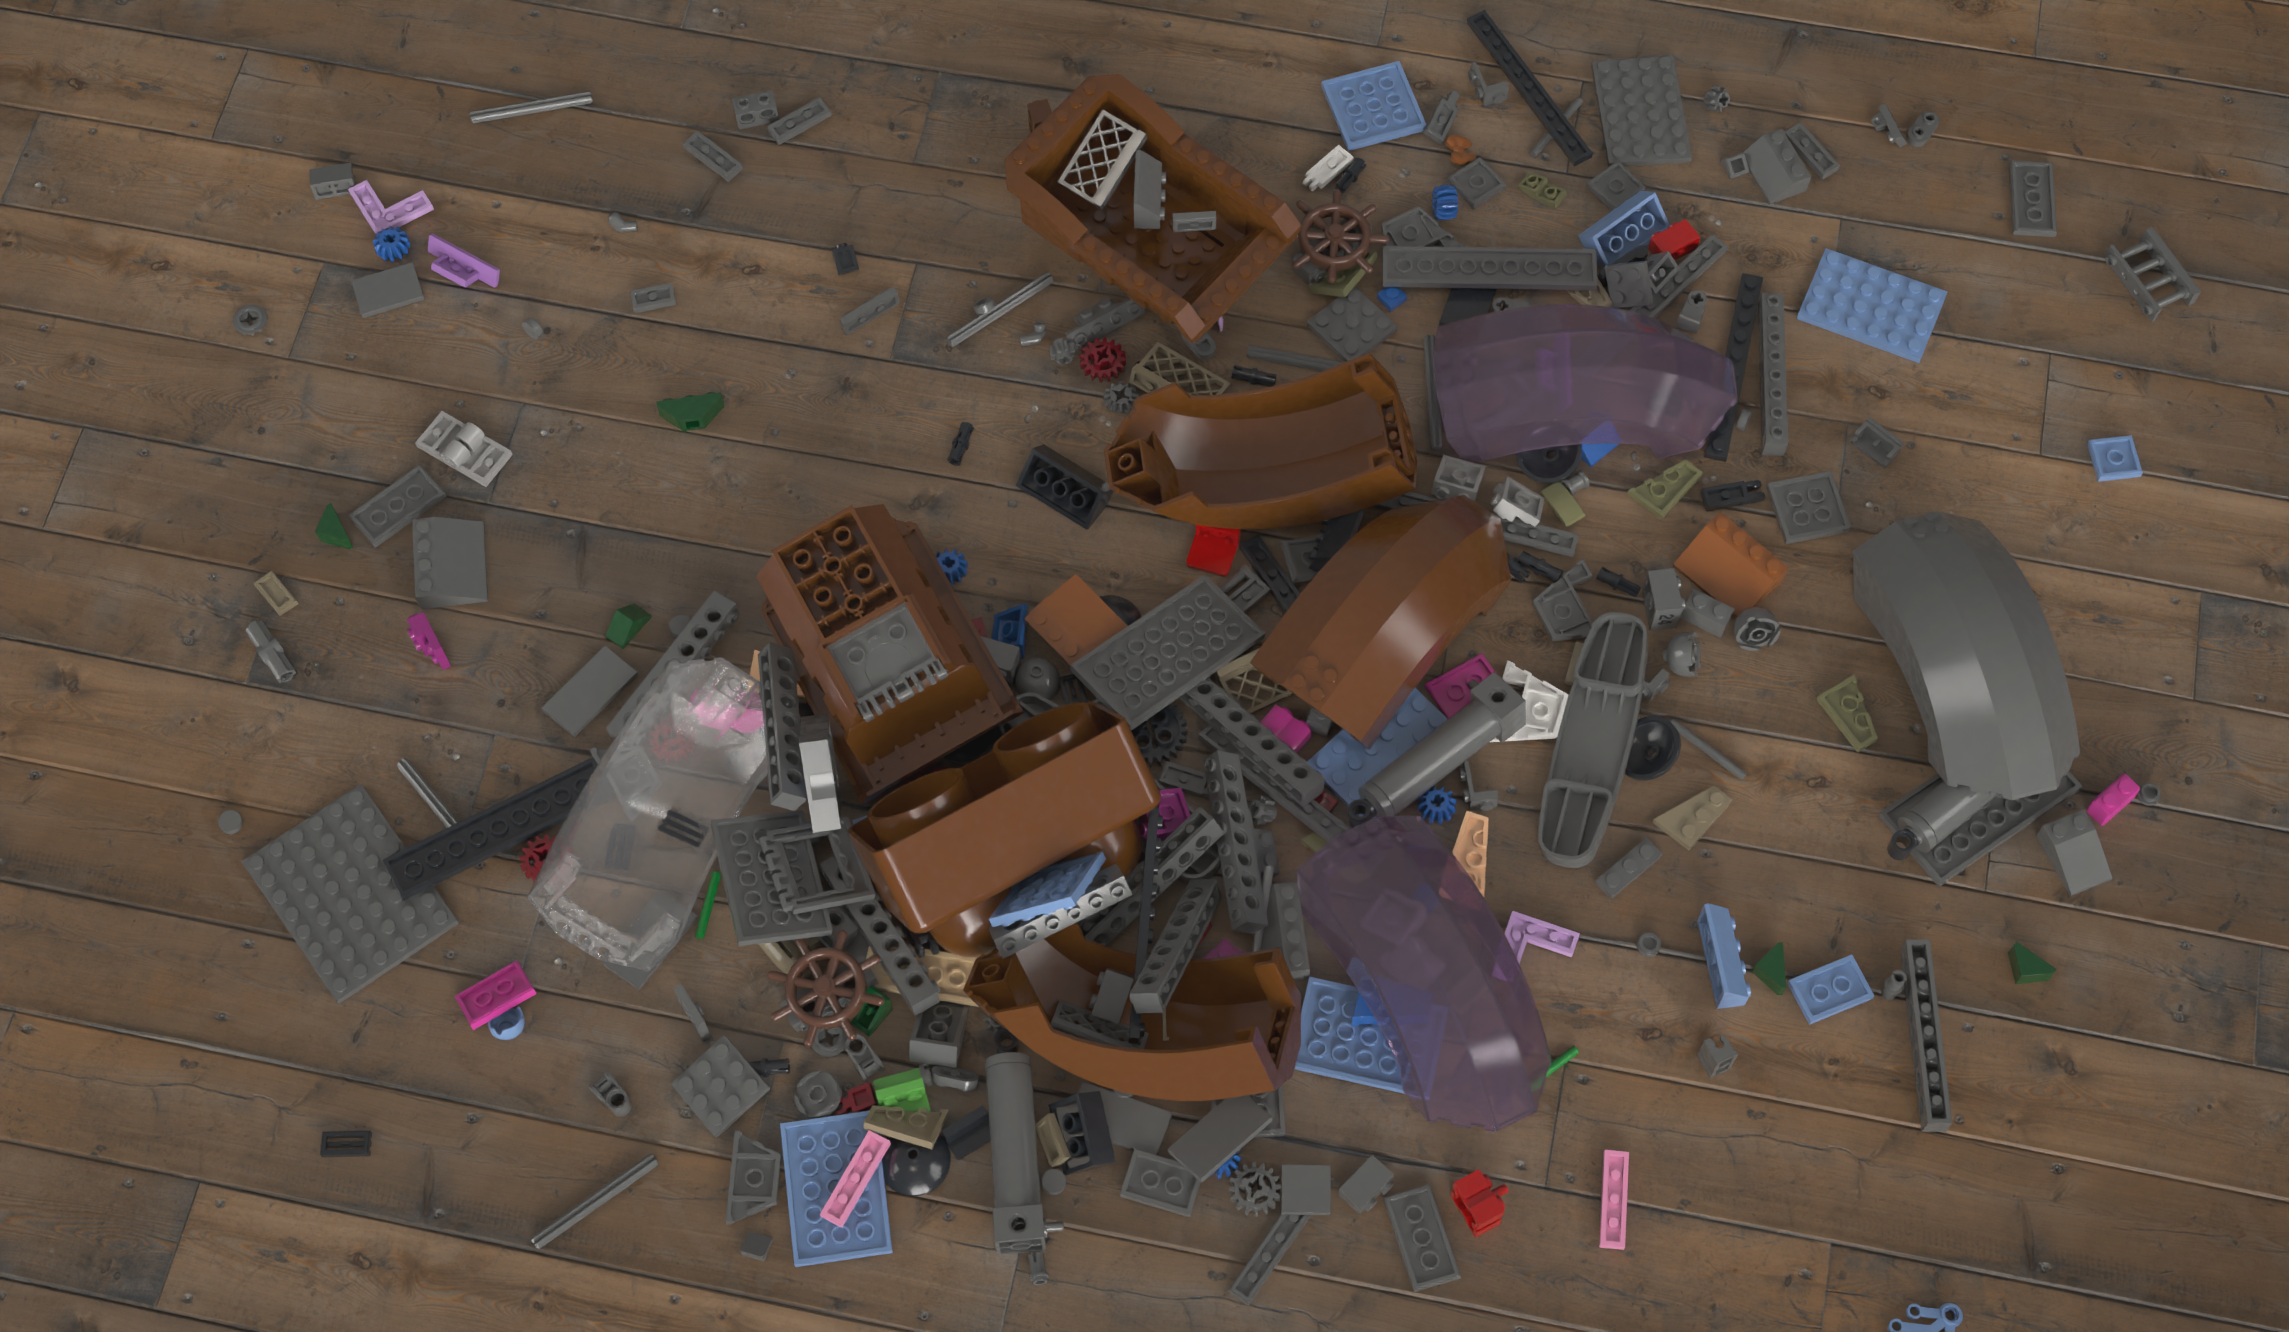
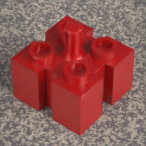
(1478, 1203)

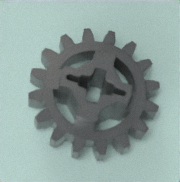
(1264, 1192)

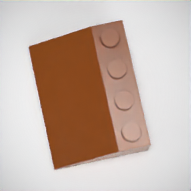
(1731, 565)
(1074, 620)

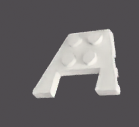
(1543, 705)

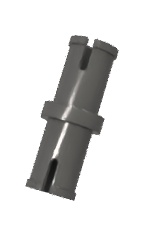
(1894, 985)

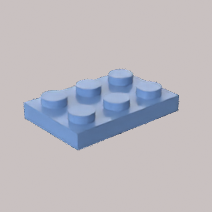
(1830, 989)

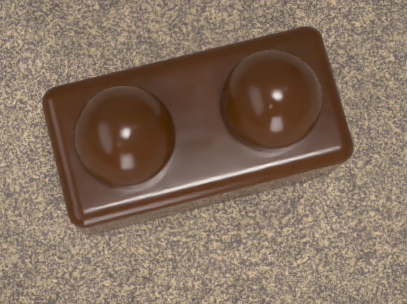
(965, 835)

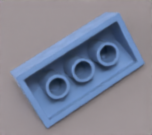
(1625, 228)
(1722, 956)

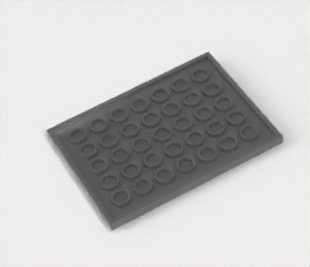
(339, 897)

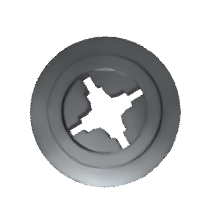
(242, 318)
(1124, 404)
(824, 1048)

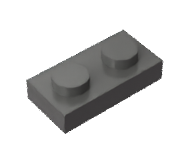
(653, 298)

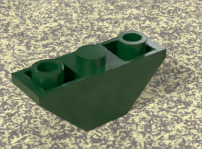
(691, 411)

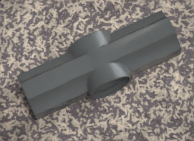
(270, 651)

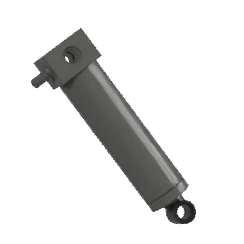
(1491, 713)
(1935, 818)
(1014, 1151)

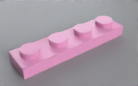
(855, 1179)
(1614, 1199)

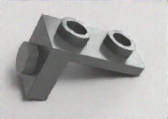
(1488, 94)
(1657, 685)
(1476, 800)

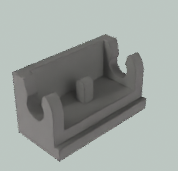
(332, 180)
(1877, 442)
(1714, 1059)

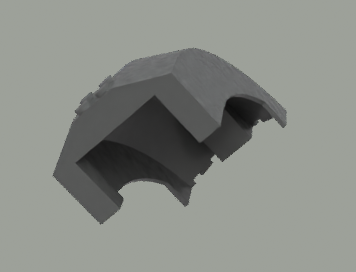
(1970, 653)

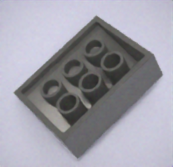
(449, 562)

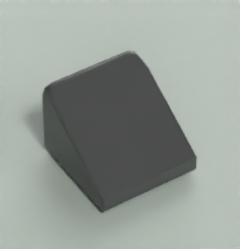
(1735, 165)
(756, 1246)

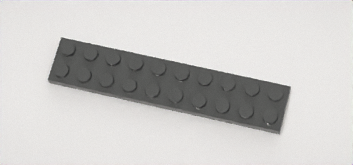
(1489, 268)

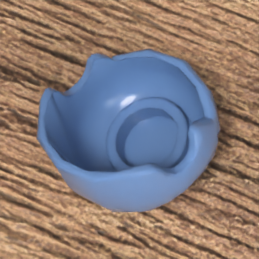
(508, 1024)

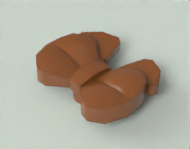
(1457, 145)

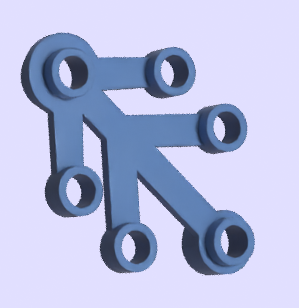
(1939, 1314)

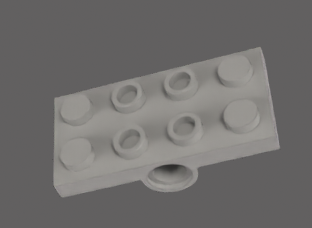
(464, 448)

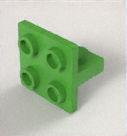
(902, 1090)

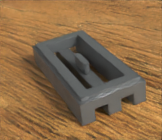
(1194, 221)

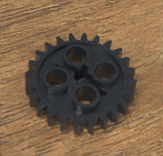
(1171, 727)

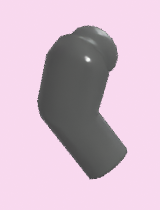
(620, 224)
(1036, 336)

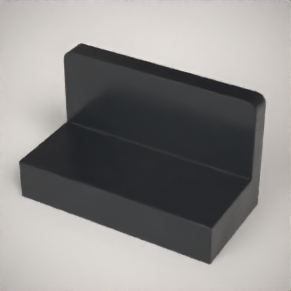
(968, 1133)

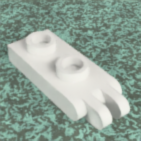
(1328, 168)

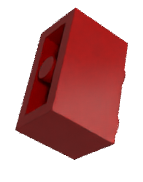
(1677, 239)

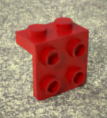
(1213, 549)

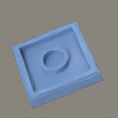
(2114, 458)

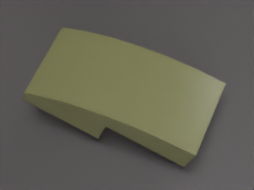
(1540, 190)
(1563, 503)

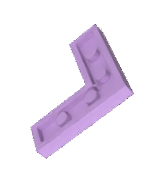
(393, 216)
(1540, 933)

